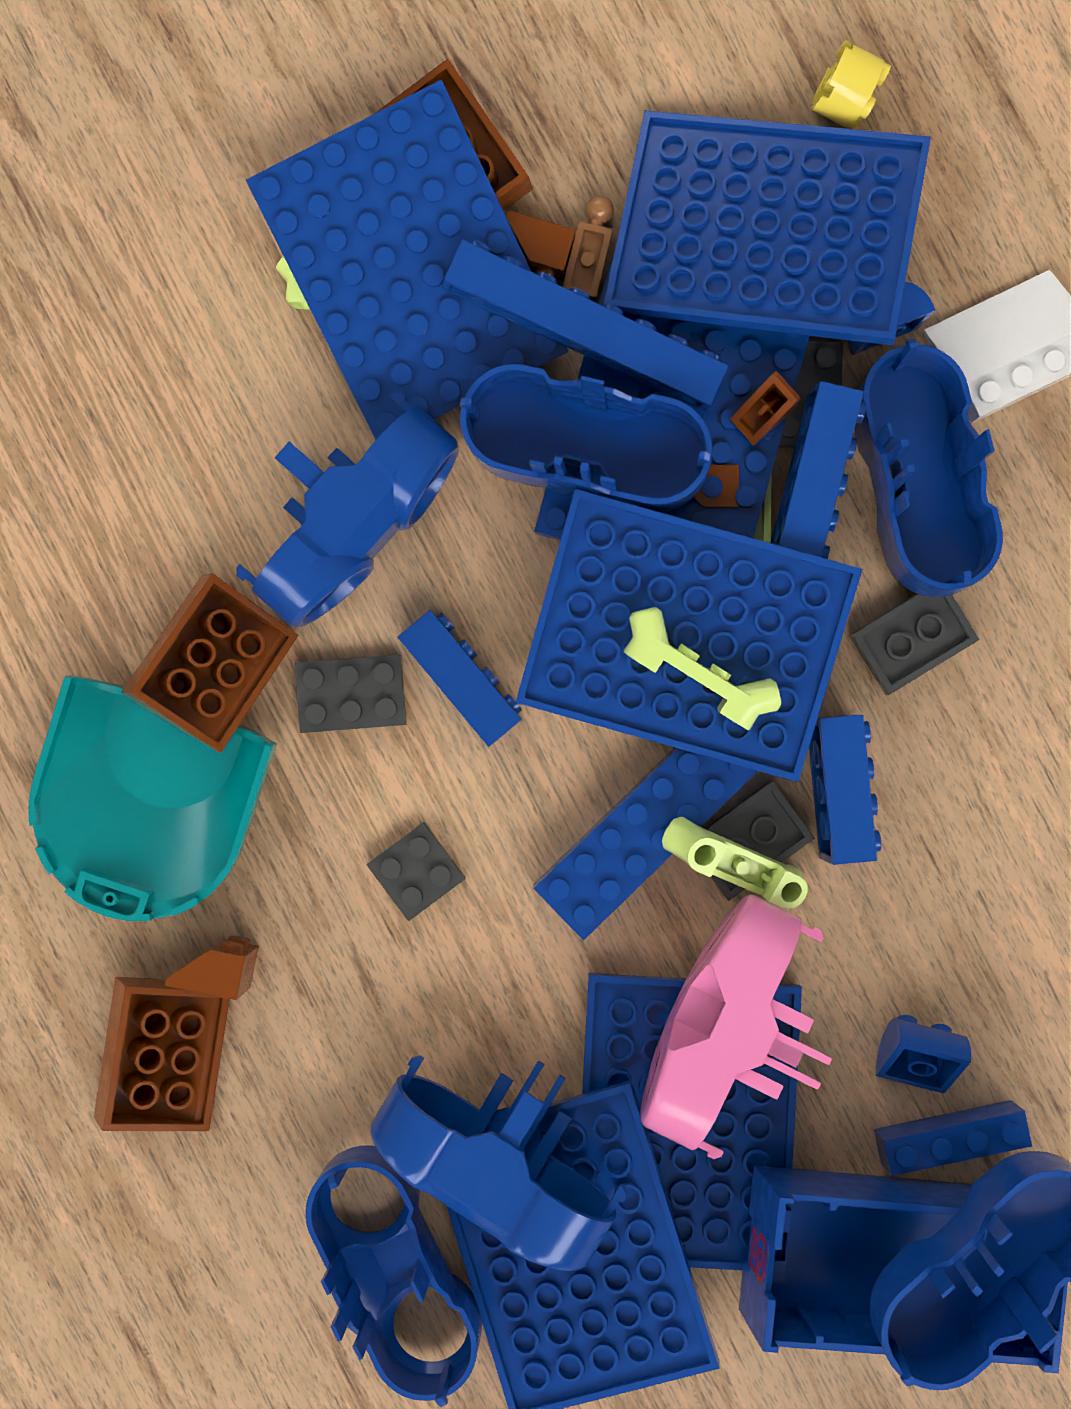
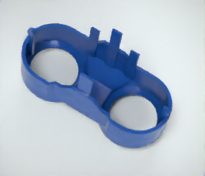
(352, 514)
(377, 1270)

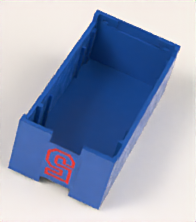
(832, 1245)

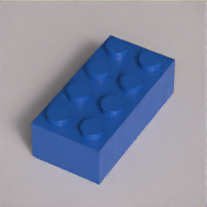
(843, 790)

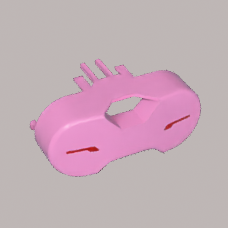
(727, 1025)

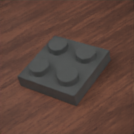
(416, 871)

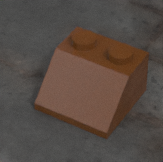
(220, 971)

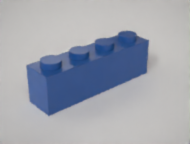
(460, 678)
(952, 1137)

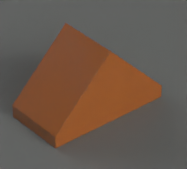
(766, 408)

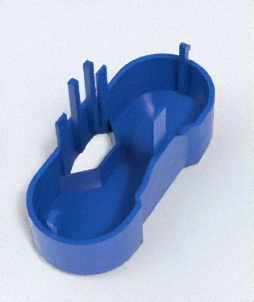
(916, 423)
(530, 425)
(495, 1166)
(980, 1276)

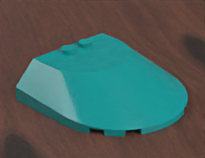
(136, 808)

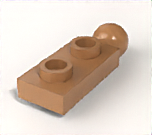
(590, 248)

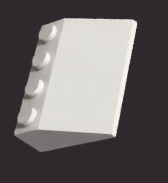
(1010, 343)

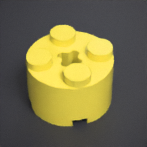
(848, 86)

